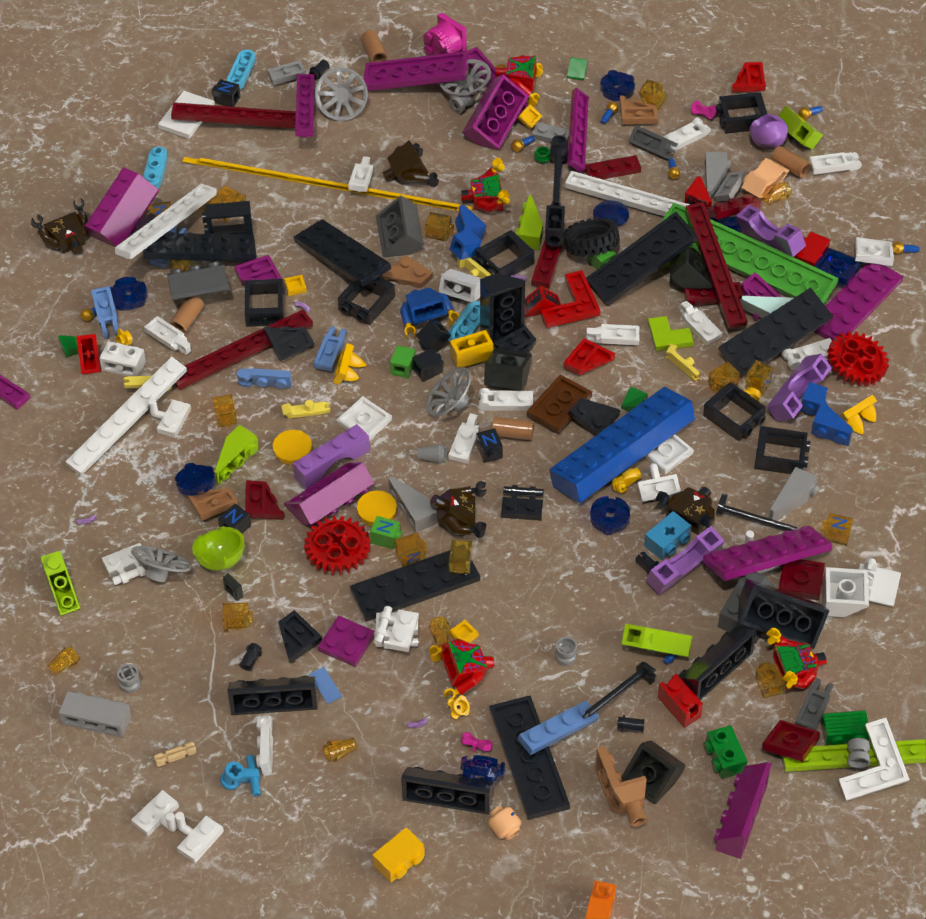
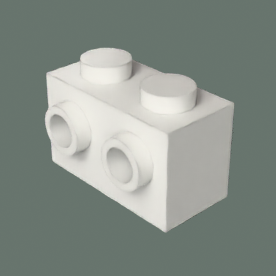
(460, 285)
(122, 359)

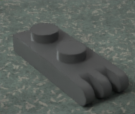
(652, 142)

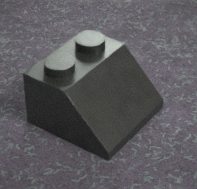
(689, 271)
(507, 369)
(659, 768)

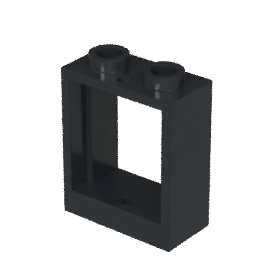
(739, 101)
(228, 210)
(506, 241)
(383, 288)
(255, 316)
(733, 393)
(785, 438)

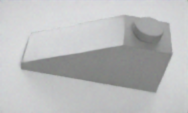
(715, 170)
(794, 494)
(413, 505)

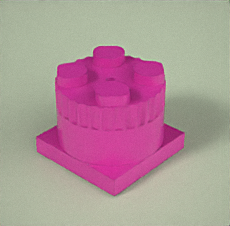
(445, 37)

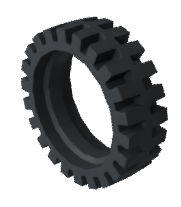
(606, 241)

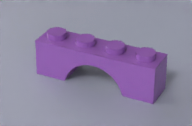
(755, 224)
(786, 401)
(313, 466)
(676, 568)

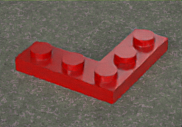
(582, 308)

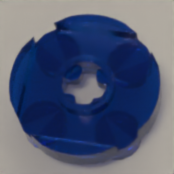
(625, 84)
(135, 299)
(195, 479)
(607, 524)
(482, 766)

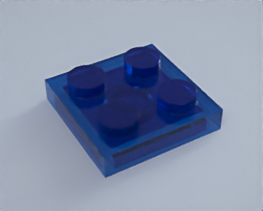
(839, 265)

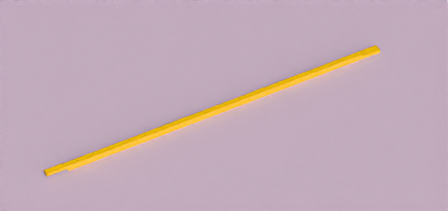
(319, 182)

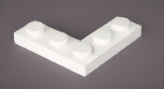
(890, 769)

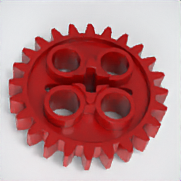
(857, 358)
(331, 554)

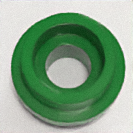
(542, 154)

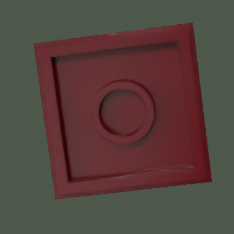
(802, 578)
(791, 740)

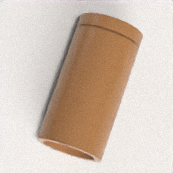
(373, 46)
(791, 161)
(187, 313)
(513, 428)

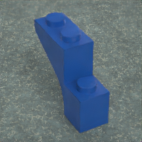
(469, 234)
(826, 422)

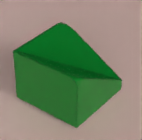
(633, 398)

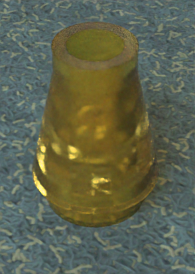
(777, 193)
(440, 630)
(66, 658)
(337, 749)

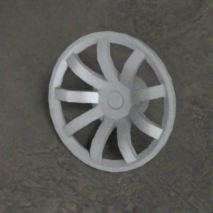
(471, 80)
(341, 94)
(454, 398)
(157, 569)

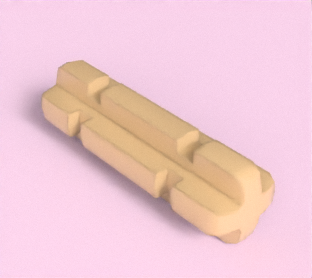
(175, 754)

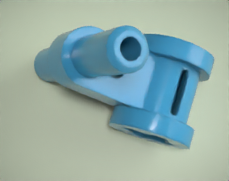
(242, 775)

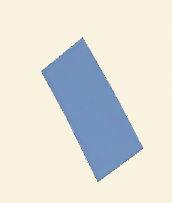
(326, 685)

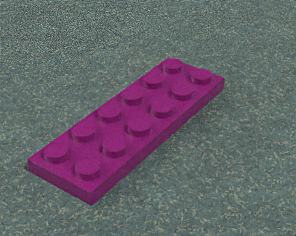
(416, 71)
(859, 299)
(767, 552)

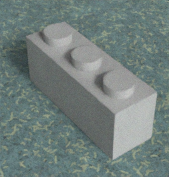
(95, 714)

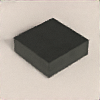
(232, 587)

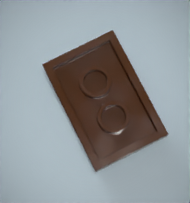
(556, 402)

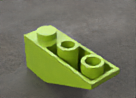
(800, 128)
(530, 225)
(236, 450)
(59, 582)
(657, 640)

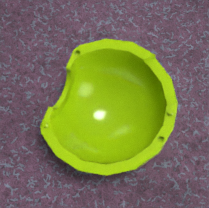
(219, 548)

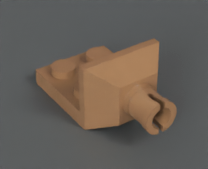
(621, 796)

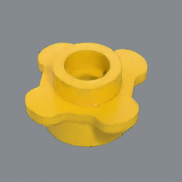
(123, 337)
(753, 393)
(464, 707)

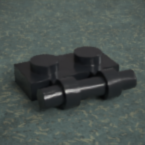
(520, 507)

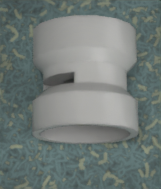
(459, 103)
(566, 651)
(128, 678)
(858, 753)

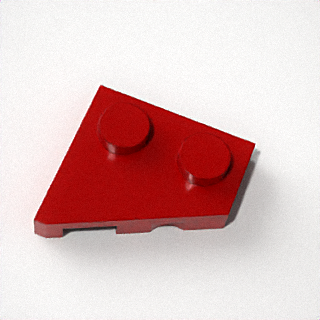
(750, 78)
(587, 357)

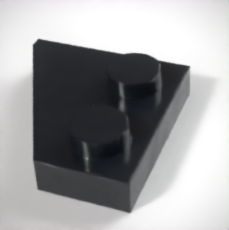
(288, 340)
(593, 415)
(297, 635)

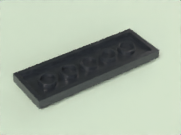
(202, 247)
(342, 253)
(642, 258)
(776, 332)
(410, 585)
(533, 774)

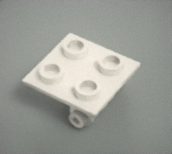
(881, 583)

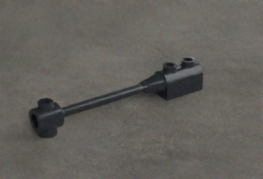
(555, 212)

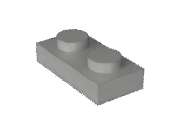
(286, 72)
(546, 132)
(729, 186)

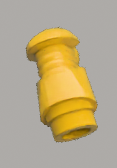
(626, 479)

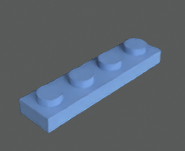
(556, 728)

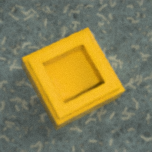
(529, 116)
(295, 285)
(464, 632)

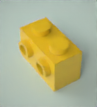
(471, 349)
(399, 855)

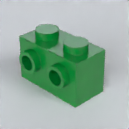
(725, 752)

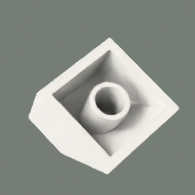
(845, 591)

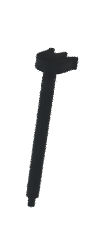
(722, 507)
(643, 670)

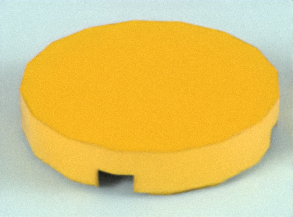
(291, 446)
(376, 504)

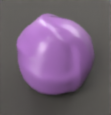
(769, 131)

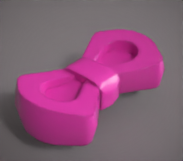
(697, 108)
(468, 739)

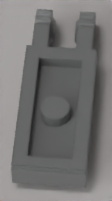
(814, 706)

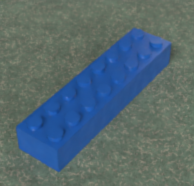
(622, 444)

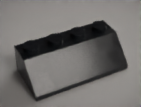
(501, 305)
(768, 608)
(719, 661)
(272, 695)
(447, 790)

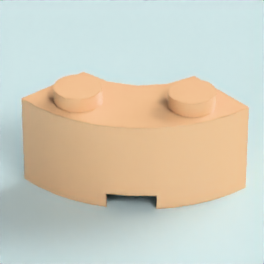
(764, 177)

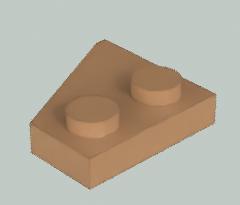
(637, 112)
(409, 272)
(212, 502)

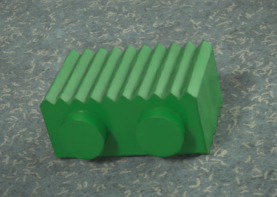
(841, 727)

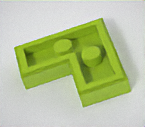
(663, 335)

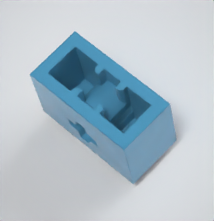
(667, 536)

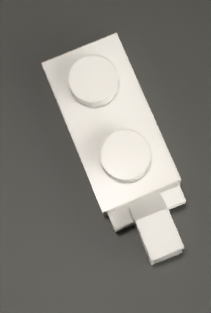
(361, 175)
(699, 324)
(614, 334)
(168, 335)
(465, 440)
(265, 744)

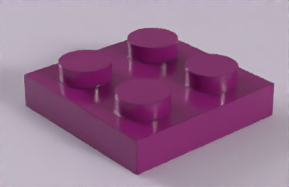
(346, 641)

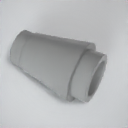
(433, 453)

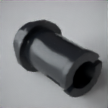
(319, 69)
(646, 562)
(253, 651)
(630, 724)

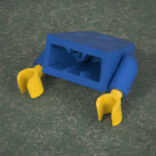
(423, 306)

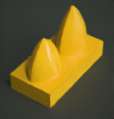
(346, 359)
(865, 409)

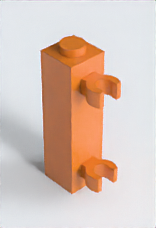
(601, 900)

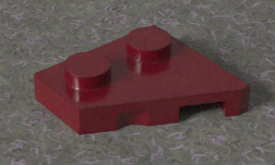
(261, 502)

